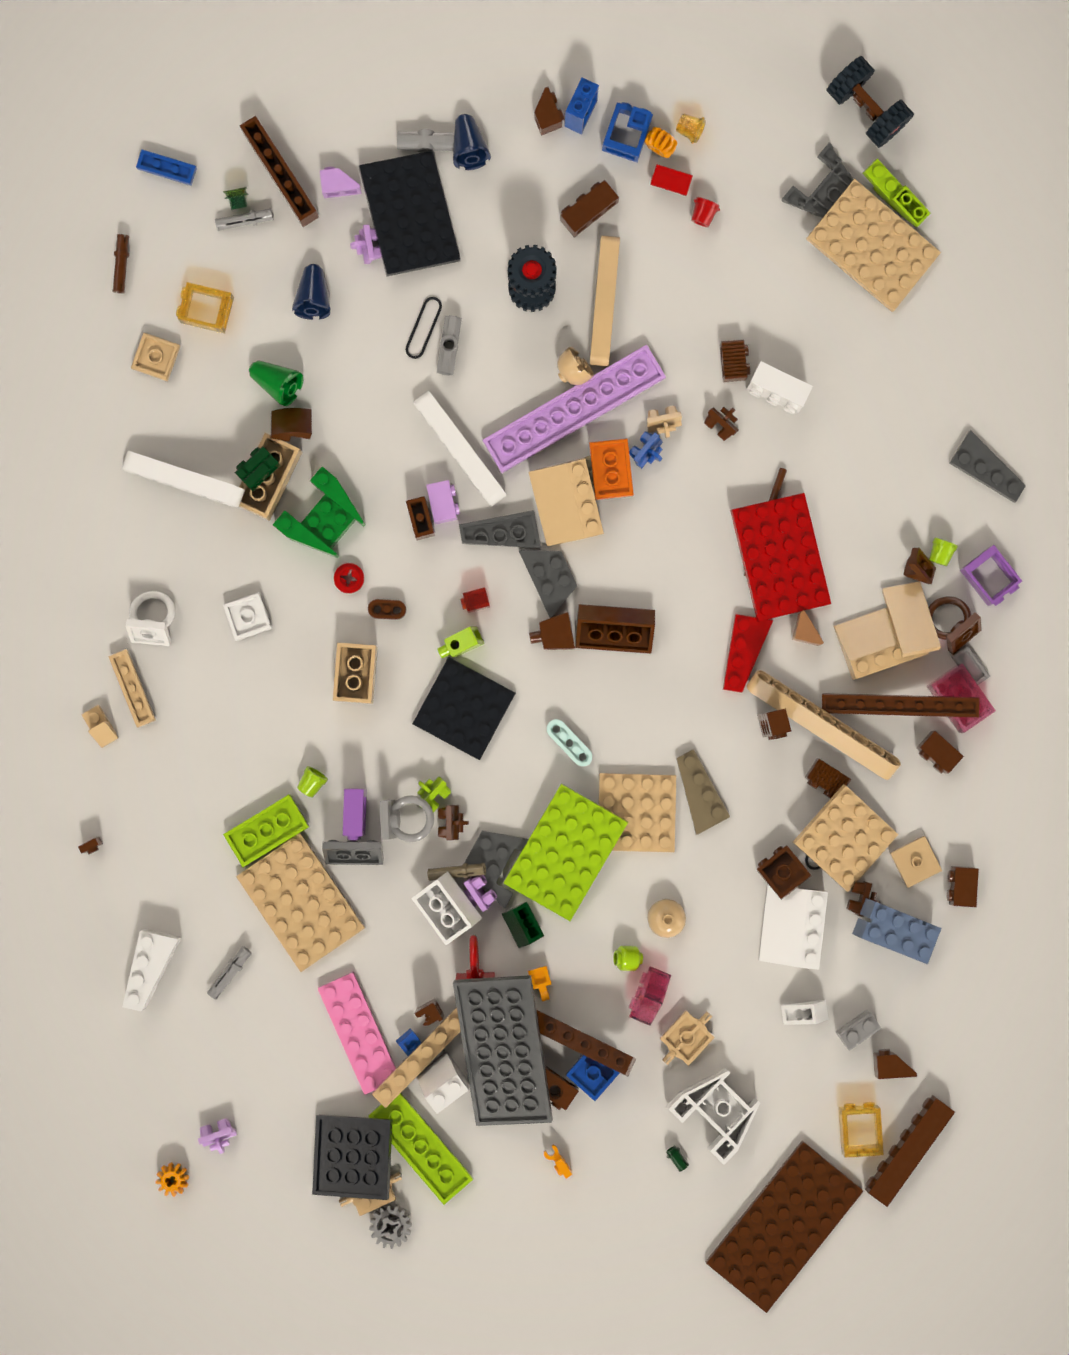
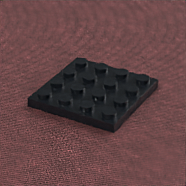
(464, 708)
(352, 1157)

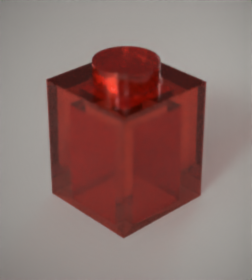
(475, 600)

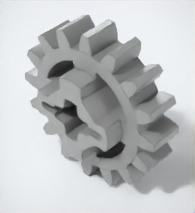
(397, 1222)

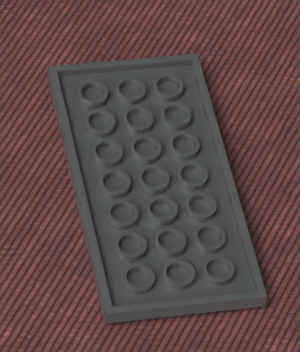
(503, 1050)

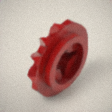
(344, 570)

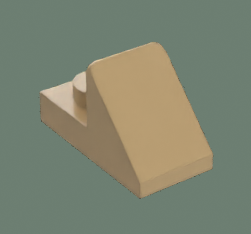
(99, 726)

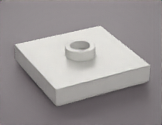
(247, 616)

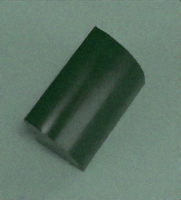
(523, 925)

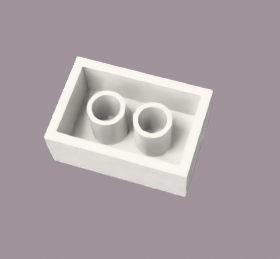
(779, 388)
(446, 908)

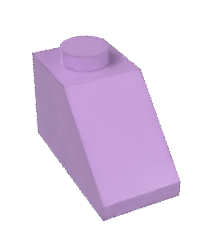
(337, 183)

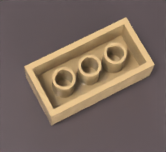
(268, 494)

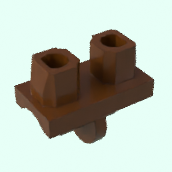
(716, 417)
(454, 822)
(864, 890)

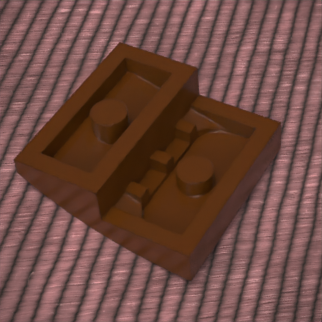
(291, 422)

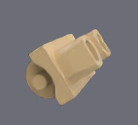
(664, 423)

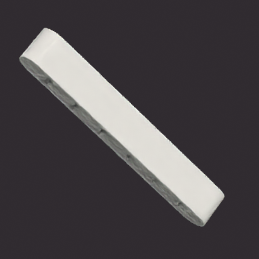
(459, 448)
(183, 479)

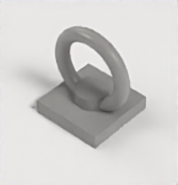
(391, 819)

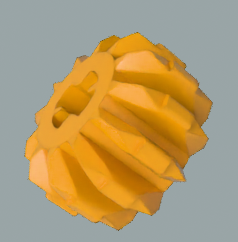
(660, 142)
(180, 1178)

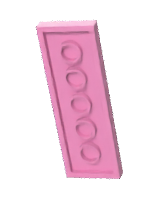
(357, 1031)

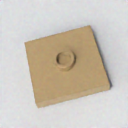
(155, 357)
(915, 861)

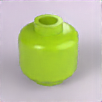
(627, 958)

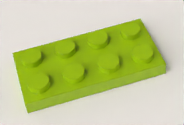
(266, 830)

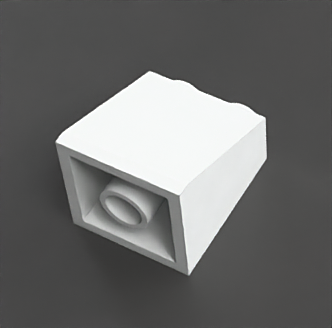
(442, 1082)

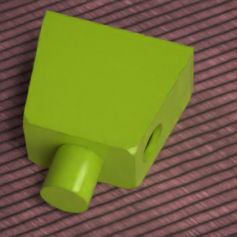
(468, 640)

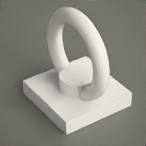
(148, 630)

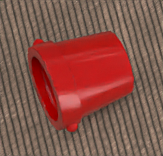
(704, 211)

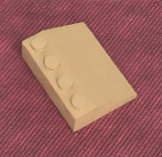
(566, 502)
(870, 644)

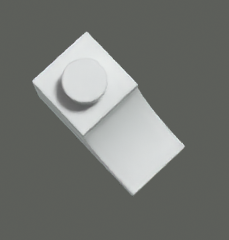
(805, 1013)

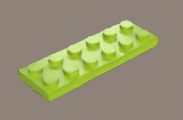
(424, 1149)

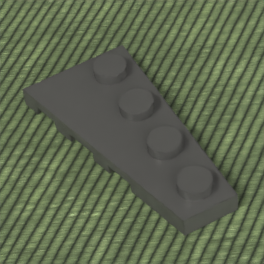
(507, 530)

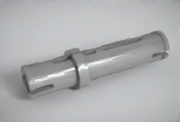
(244, 219)
(226, 976)

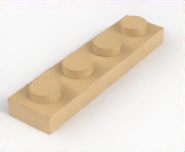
(132, 688)

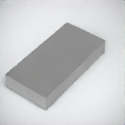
(971, 663)

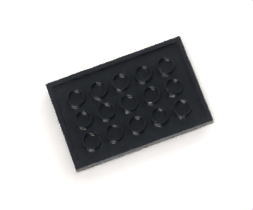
(409, 213)

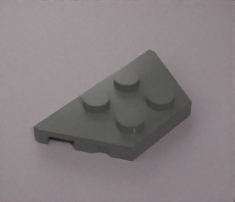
(550, 577)

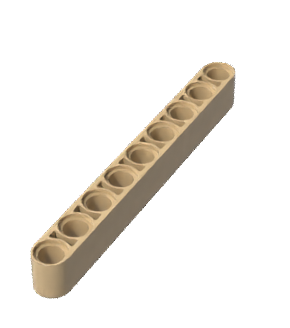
(824, 725)

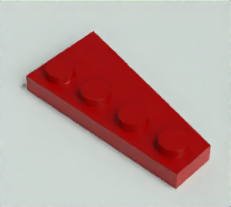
(744, 649)

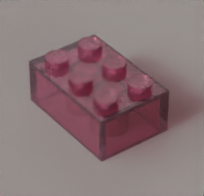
(959, 683)

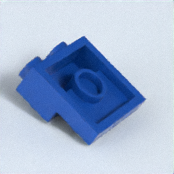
(591, 1076)

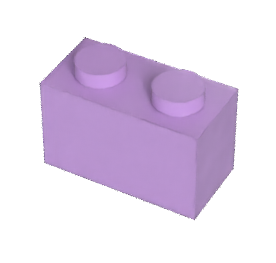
(442, 502)

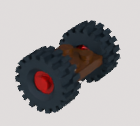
(850, 83)
(532, 278)

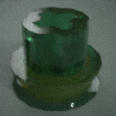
(236, 198)

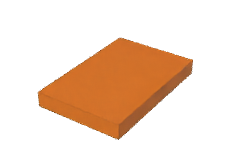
(611, 469)

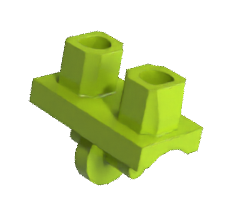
(431, 789)

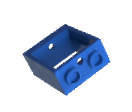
(582, 102)
(620, 149)

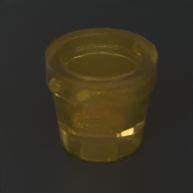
(691, 127)

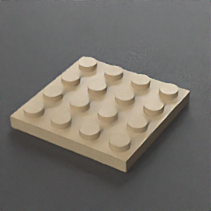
(646, 804)
(845, 838)

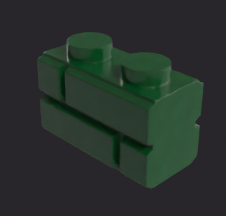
(256, 468)

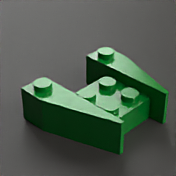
(326, 521)

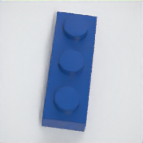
(166, 167)

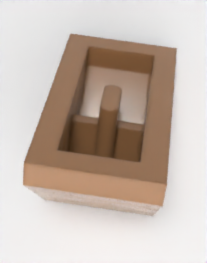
(805, 631)

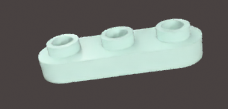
(561, 738)

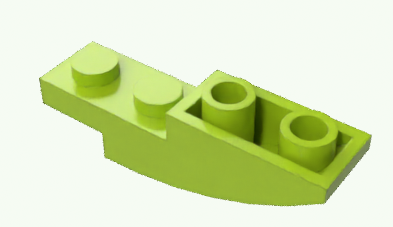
(895, 194)

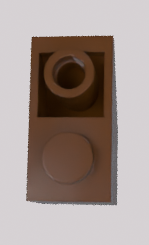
(546, 113)

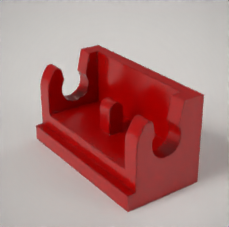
(671, 180)

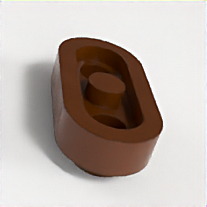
(387, 608)

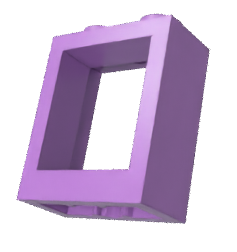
(992, 552)
(354, 813)

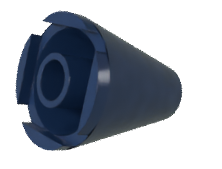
(469, 146)
(312, 294)

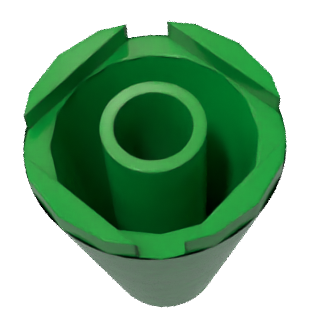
(277, 381)

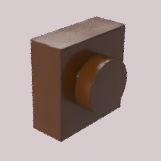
(90, 846)

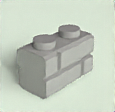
(858, 1030)

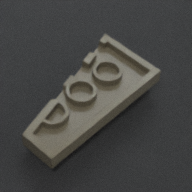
(702, 798)

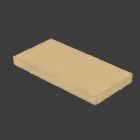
(911, 619)

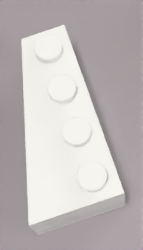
(148, 966)

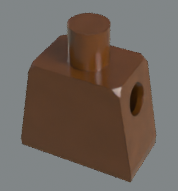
(554, 633)

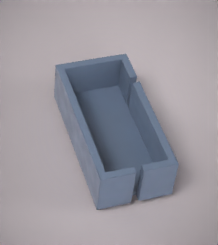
(897, 931)

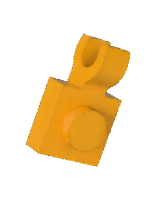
(540, 980)
(561, 1165)

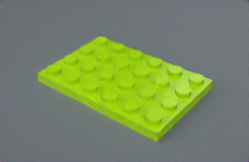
(565, 852)

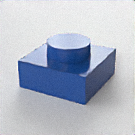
(639, 119)
(408, 1042)

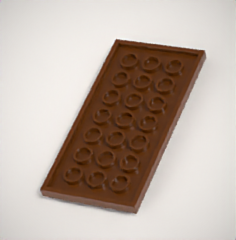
(784, 1226)

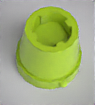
(942, 551)
(311, 781)

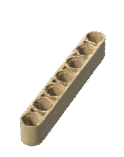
(604, 301)

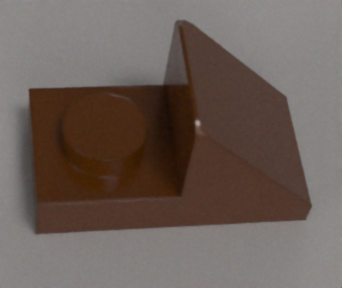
(919, 567)

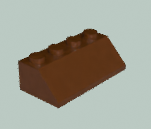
(615, 628)

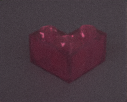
(649, 996)

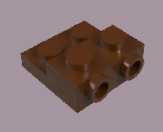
(783, 871)

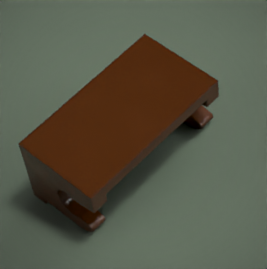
(430, 1009)

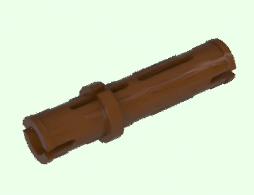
(121, 255)

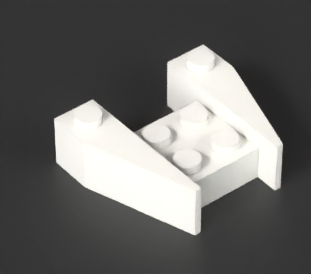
(720, 1108)

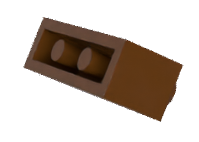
(588, 208)

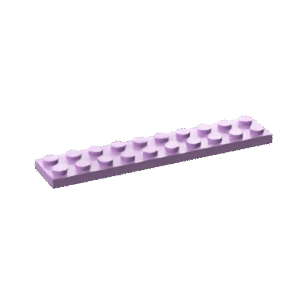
(574, 409)

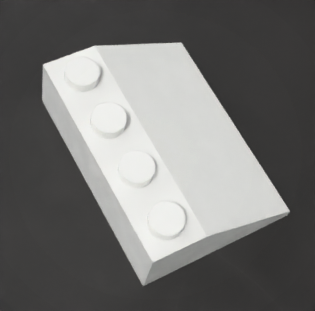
(793, 928)

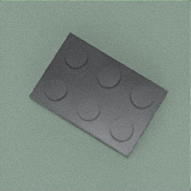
(353, 852)

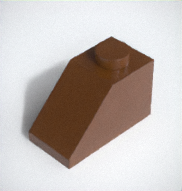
(889, 1065)

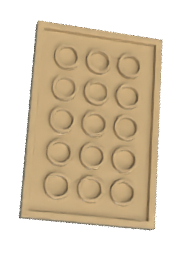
(873, 245)
(300, 902)

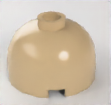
(573, 368)
(666, 918)

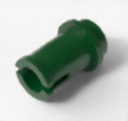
(677, 1158)

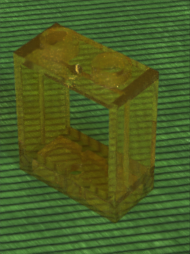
(224, 310)
(860, 1150)

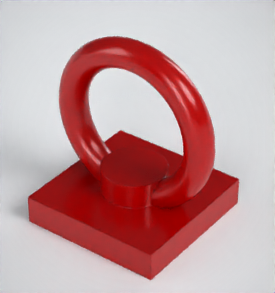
(474, 971)

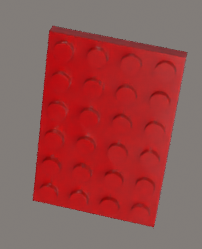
(780, 557)

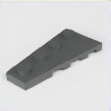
(983, 465)

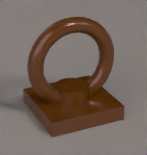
(963, 630)

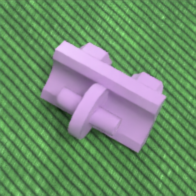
(364, 245)
(476, 894)
(225, 1132)

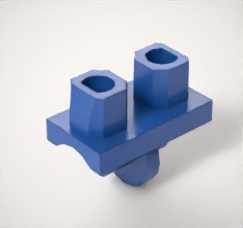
(649, 451)

